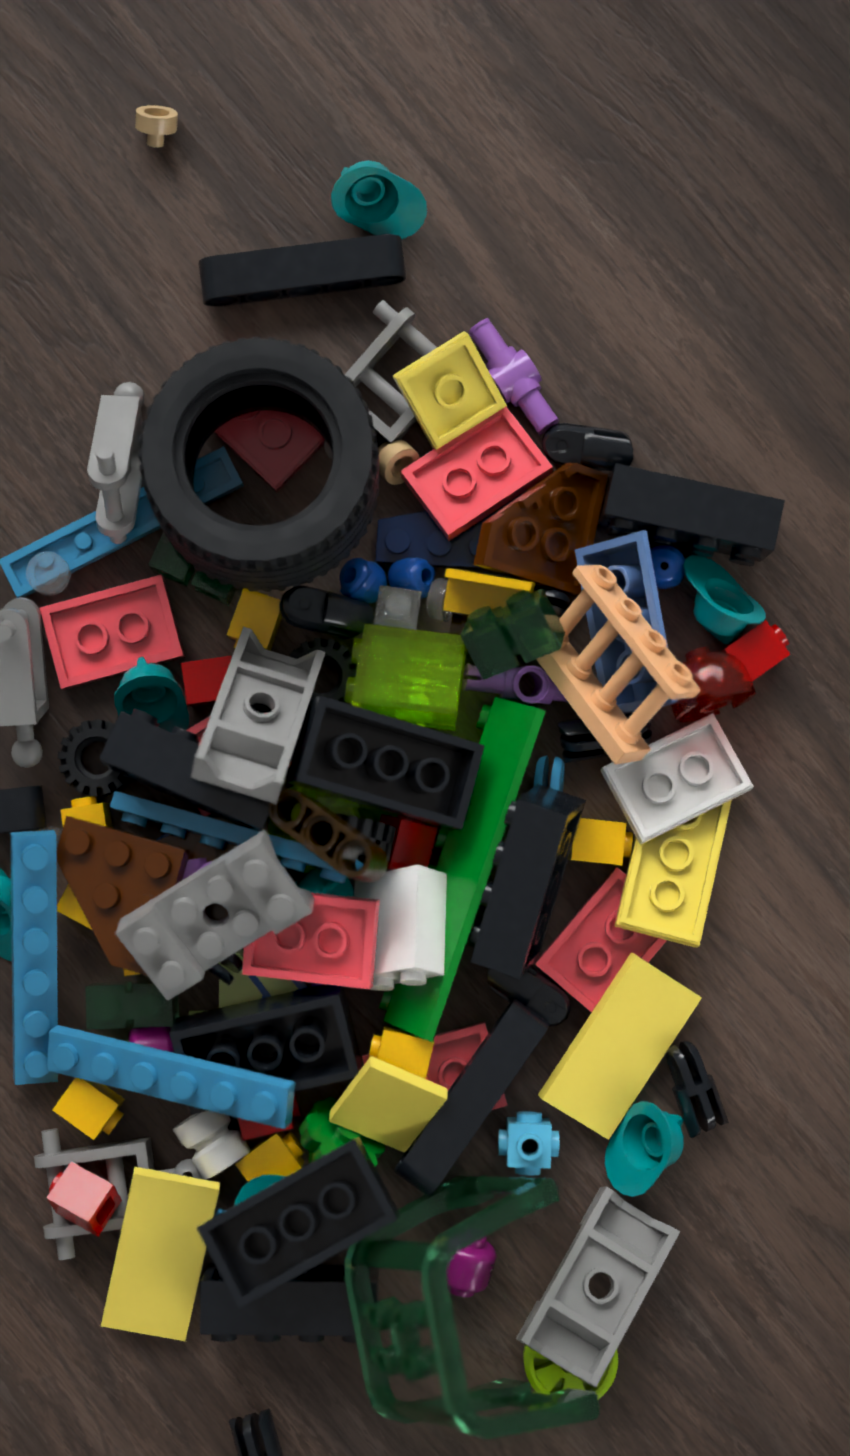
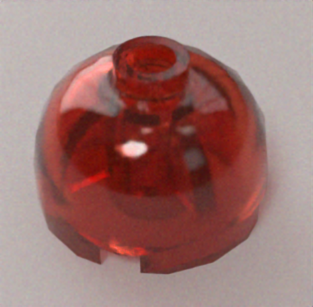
(721, 682)

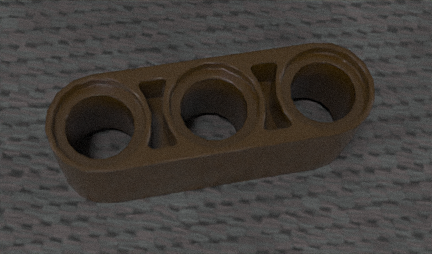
(345, 843)

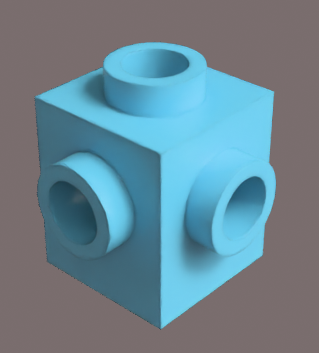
(528, 1126)

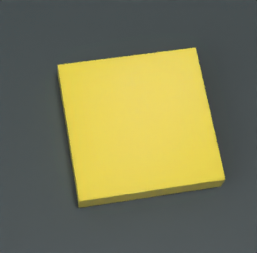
(449, 390)
(388, 1104)

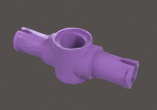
(514, 375)
(507, 685)

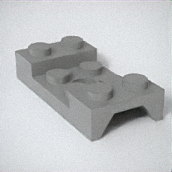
(249, 748)
(180, 942)
(568, 1320)

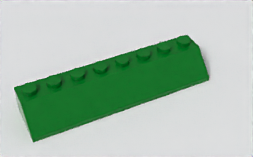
(468, 856)

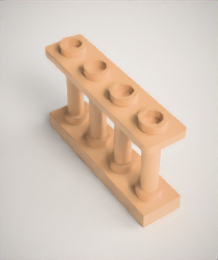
(585, 693)

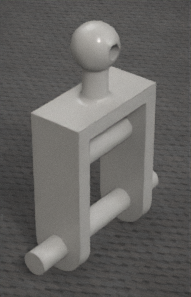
(397, 326)
(115, 460)
(22, 677)
(55, 1158)

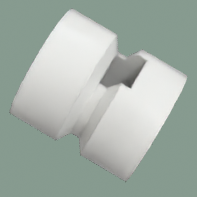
(213, 1141)

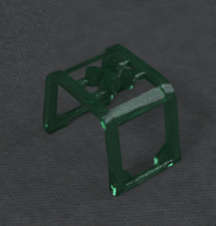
(457, 1403)

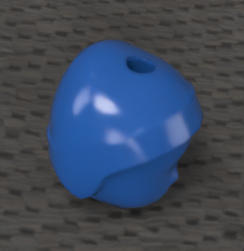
(674, 558)
(412, 575)
(362, 580)

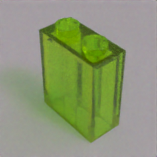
(408, 675)

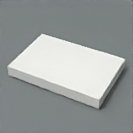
(677, 779)

